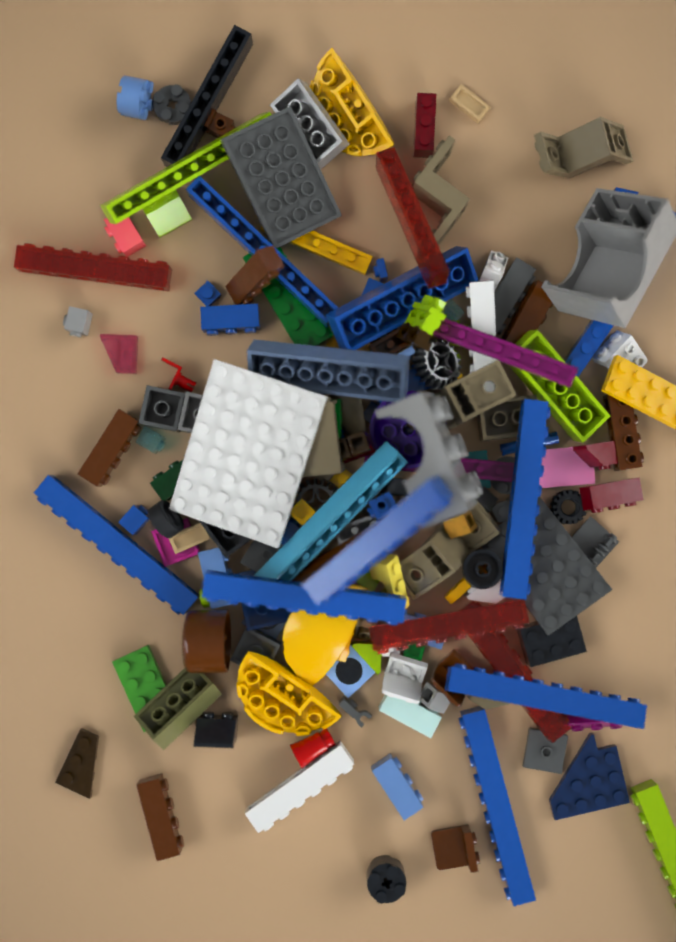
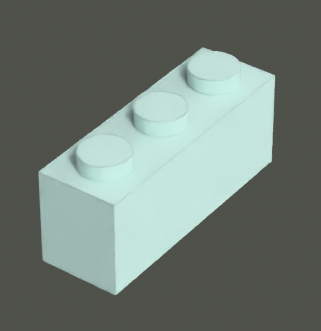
(411, 714)

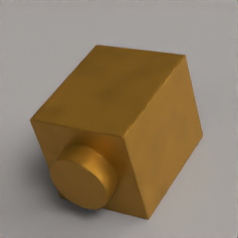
(459, 525)

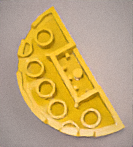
(349, 107)
(315, 642)
(281, 699)

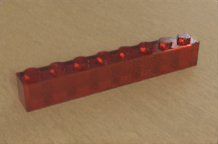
(412, 218)
(93, 267)
(448, 625)
(503, 659)

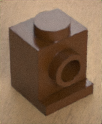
(212, 124)

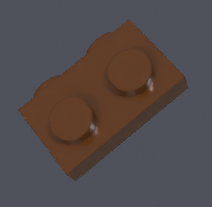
(440, 675)
(455, 848)

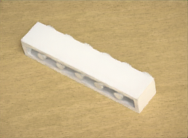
(482, 319)
(299, 787)

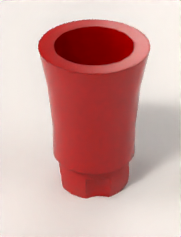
(312, 747)

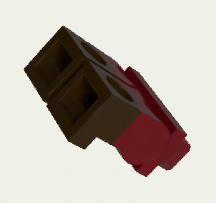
(356, 446)

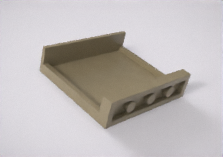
(325, 451)

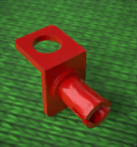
(179, 379)

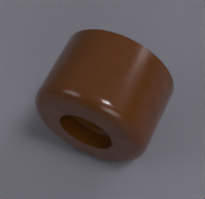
(207, 641)

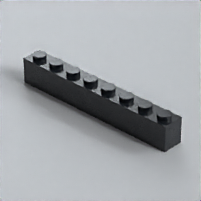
(209, 95)

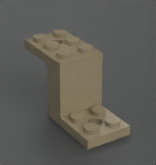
(583, 148)
(439, 193)
(469, 398)
(443, 556)

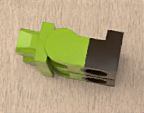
(422, 322)

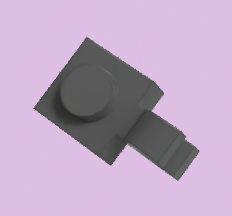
(350, 707)

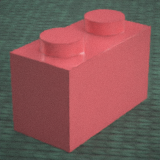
(126, 236)

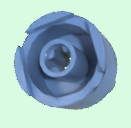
(135, 97)

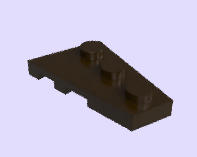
(79, 765)

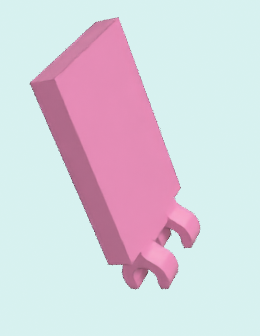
(565, 468)

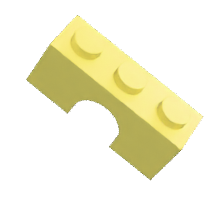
(390, 574)

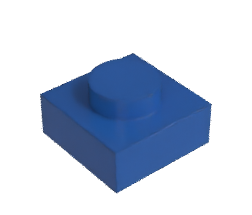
(380, 270)
(208, 294)

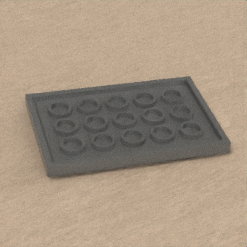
(281, 177)
(562, 575)

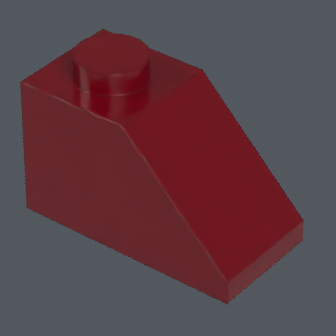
(598, 454)

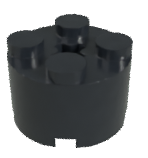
(493, 567)
(386, 890)

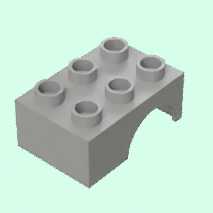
(617, 256)
(441, 451)

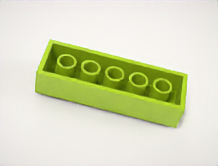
(571, 407)

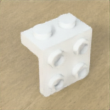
(622, 345)
(404, 678)

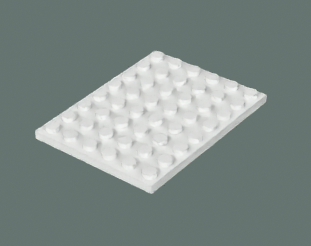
(247, 453)

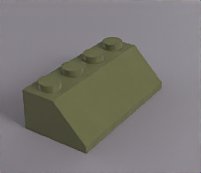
(177, 706)

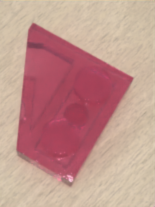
(122, 352)

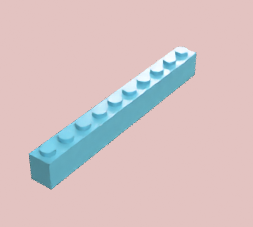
(334, 514)

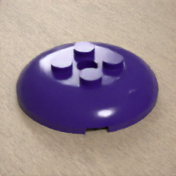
(393, 432)

